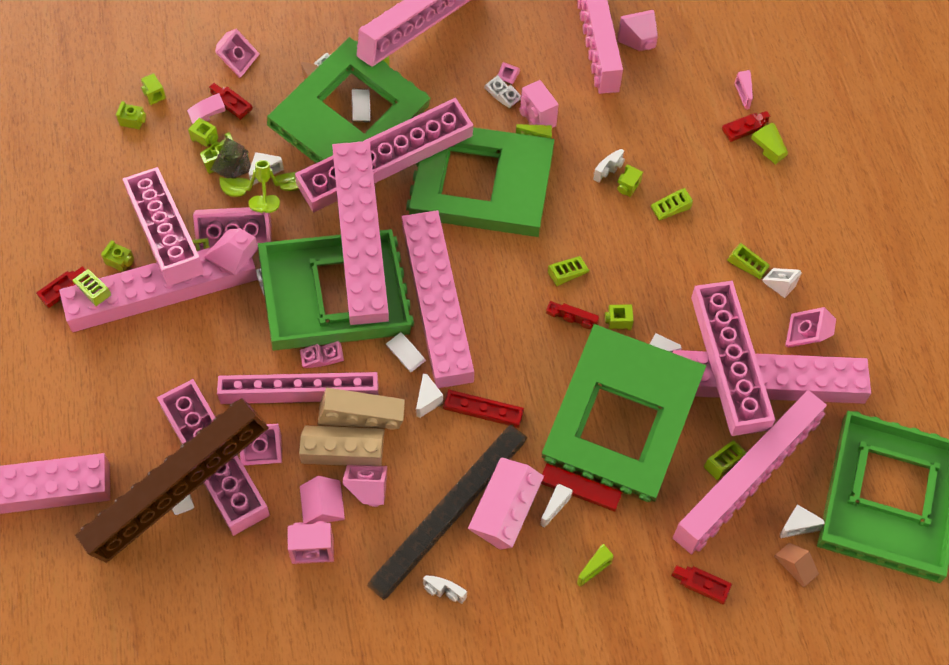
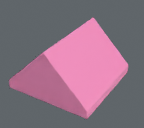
(265, 448)
(322, 500)

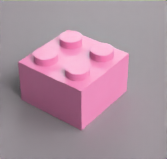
(538, 105)
(310, 542)

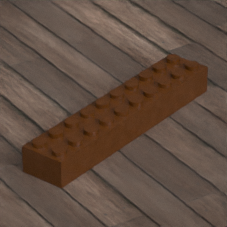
(171, 481)

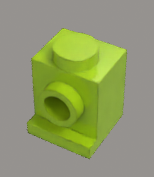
(152, 89)
(130, 115)
(203, 132)
(629, 180)
(117, 256)
(619, 317)

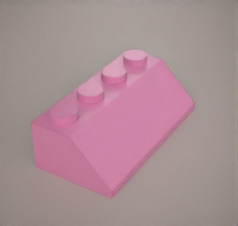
(215, 223)
(505, 503)

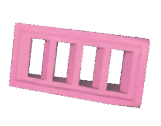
(744, 87)

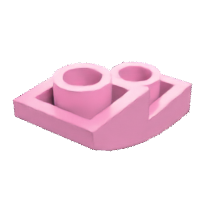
(206, 108)
(321, 356)

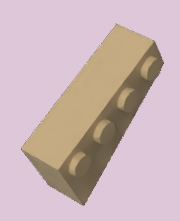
(360, 410)

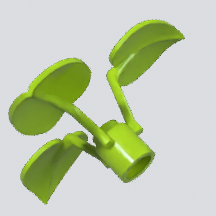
(268, 204)

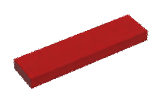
(483, 408)
(582, 487)

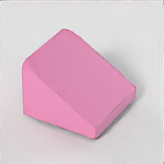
(508, 73)

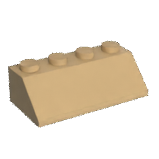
(341, 446)

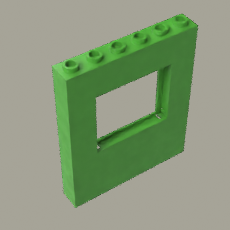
(315, 126)
(517, 188)
(296, 299)
(635, 373)
(877, 530)

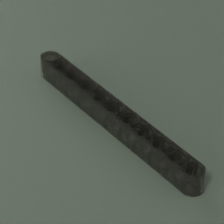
(445, 514)

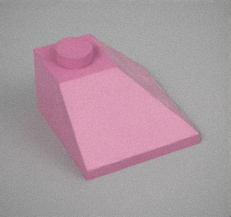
(638, 30)
(236, 52)
(233, 250)
(810, 327)
(366, 483)

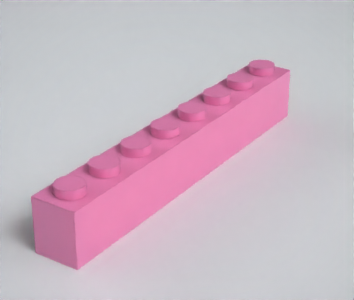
(292, 387)

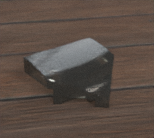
(232, 160)

